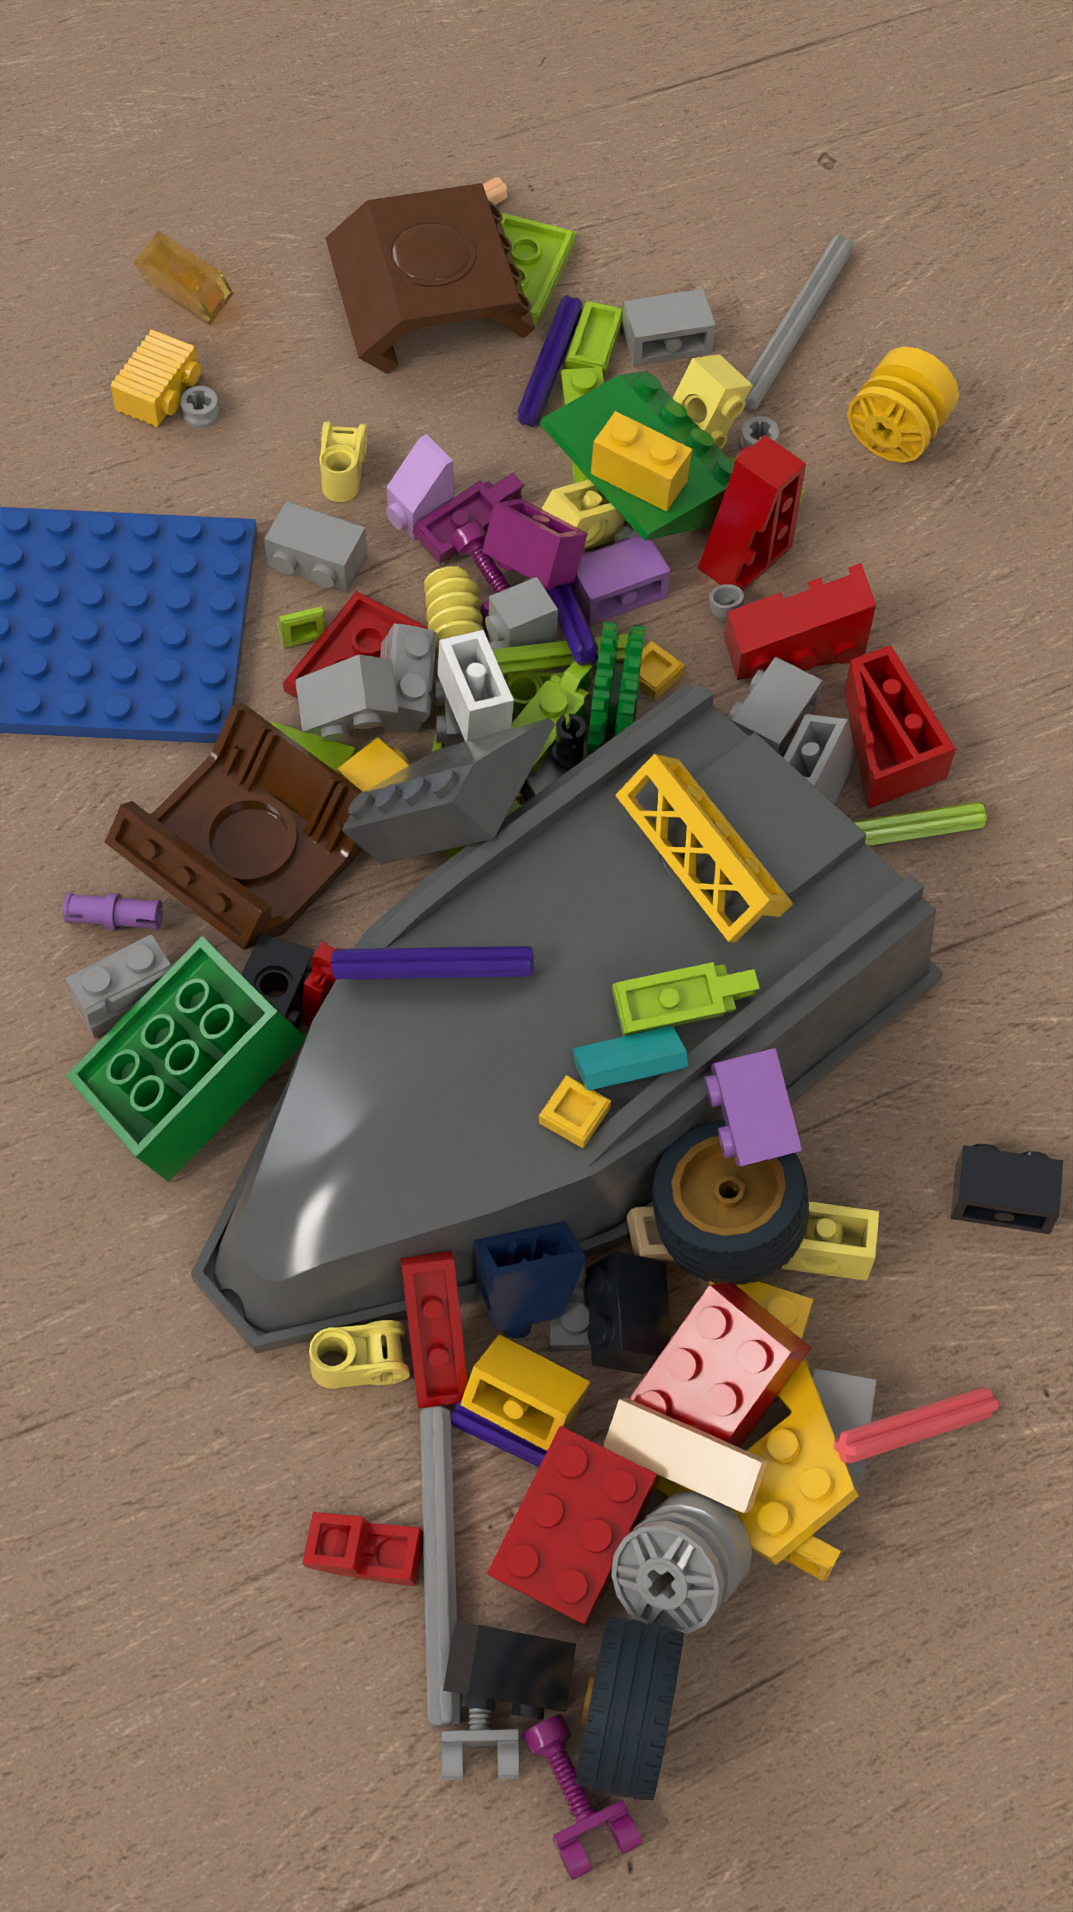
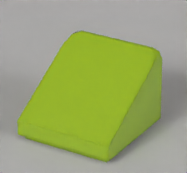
(301, 626)

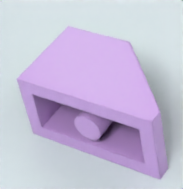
(419, 485)

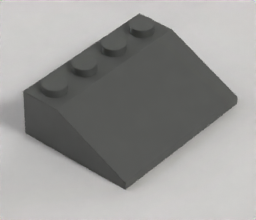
(447, 796)

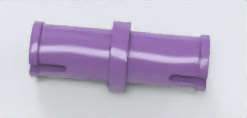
(113, 911)

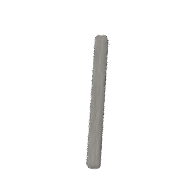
(797, 319)
(438, 1561)

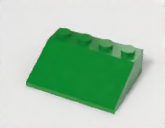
(645, 401)
(185, 1059)

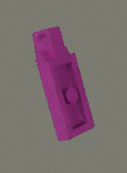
(470, 505)

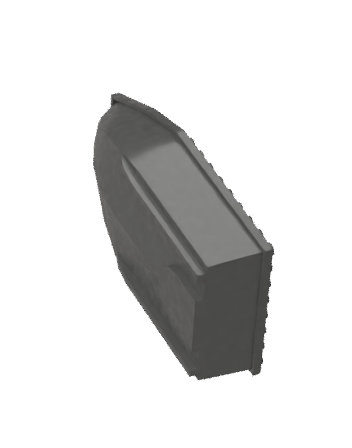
(426, 1094)

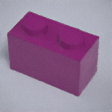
(534, 543)

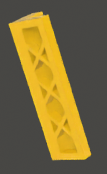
(716, 835)

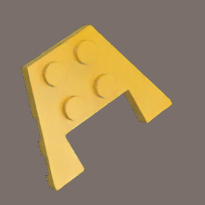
(803, 1475)

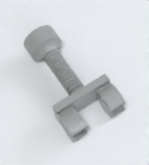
(479, 1736)

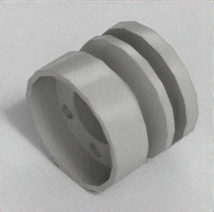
(682, 1562)

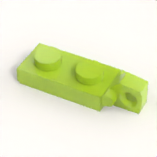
(555, 699)
(680, 996)

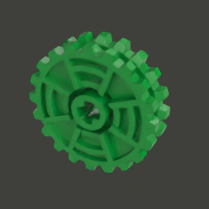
(615, 685)

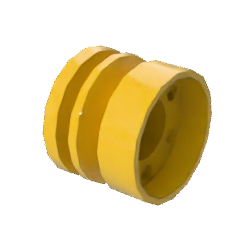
(903, 404)

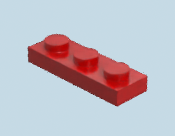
(434, 1328)

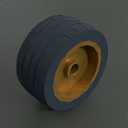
(727, 1217)
(629, 1708)

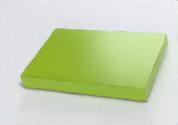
(540, 255)

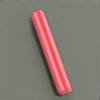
(915, 1425)

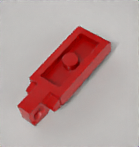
(318, 983)

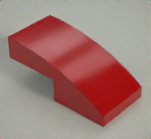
(363, 1549)

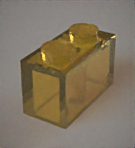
(184, 278)

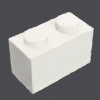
(474, 685)

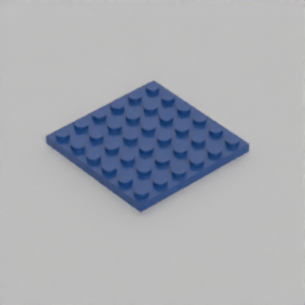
(121, 622)

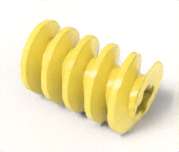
(452, 603)

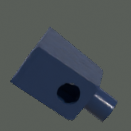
(527, 1276)

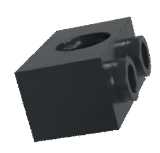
(280, 966)

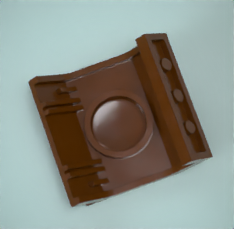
(425, 265)
(245, 832)

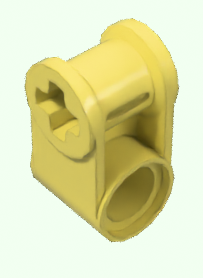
(342, 460)
(363, 1355)

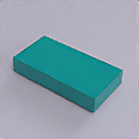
(630, 1058)

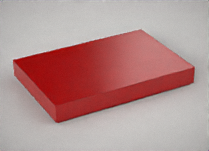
(354, 631)

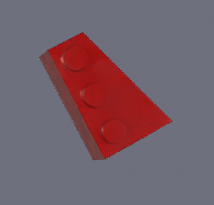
(755, 515)
(806, 629)
(893, 729)

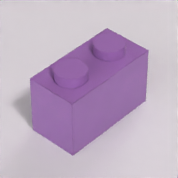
(620, 579)
(753, 1108)

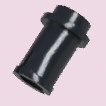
(569, 745)

